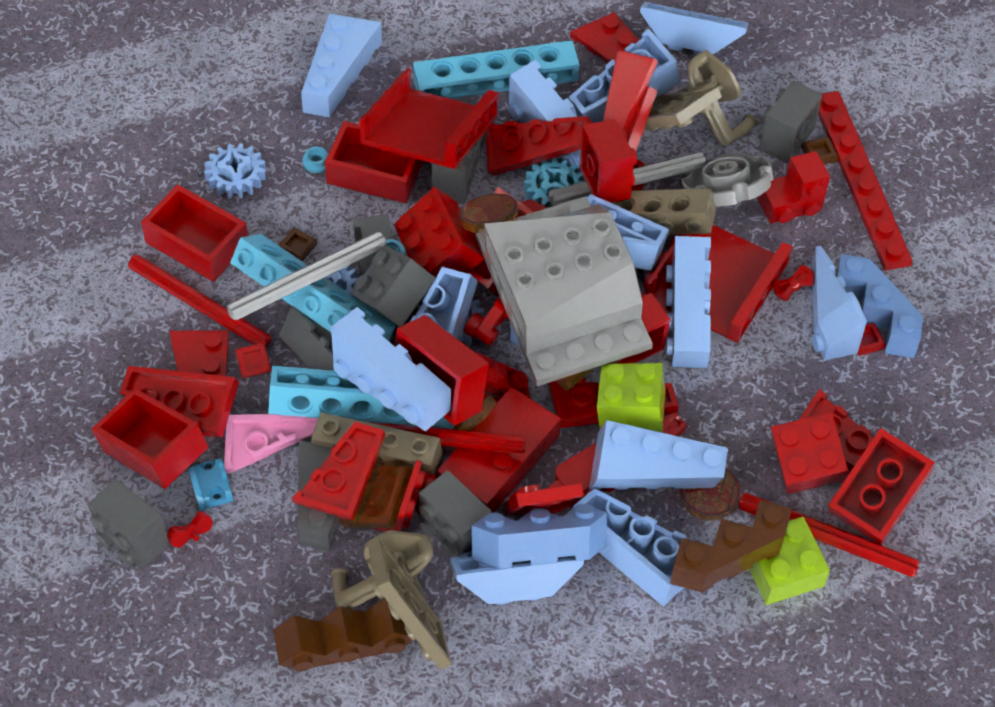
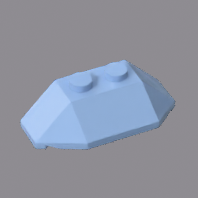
(691, 29)
(513, 583)

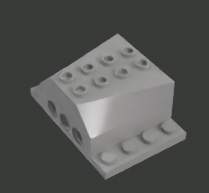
(566, 288)

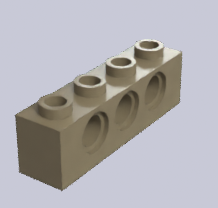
(678, 209)
(398, 447)

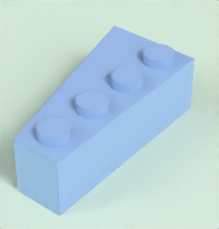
(449, 300)
(652, 459)

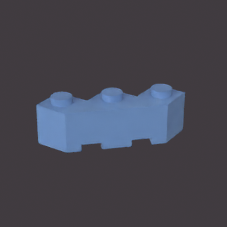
(882, 304)
(539, 537)

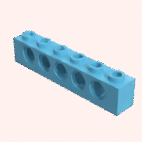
(492, 70)
(320, 301)
(314, 391)

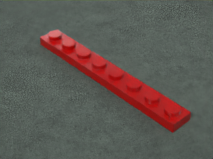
(863, 183)

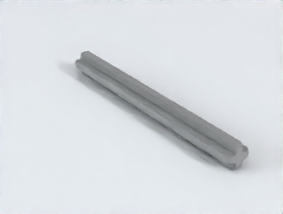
(642, 175)
(306, 276)

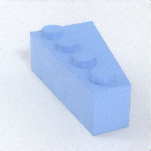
(339, 58)
(592, 96)
(535, 98)
(689, 302)
(387, 371)
(638, 546)

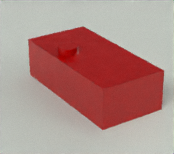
(496, 473)

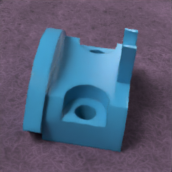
(210, 484)

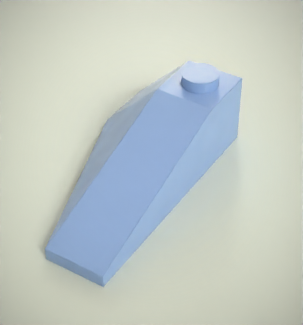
(836, 314)

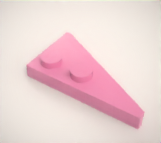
(261, 435)

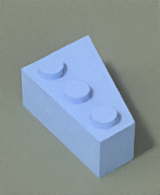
(641, 236)

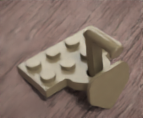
(708, 83)
(395, 562)

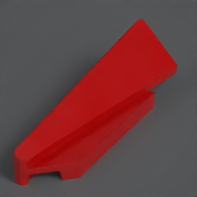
(629, 96)

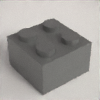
(789, 121)
(392, 285)
(449, 513)
(128, 525)

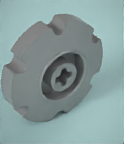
(732, 177)

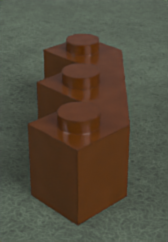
(734, 550)
(339, 637)

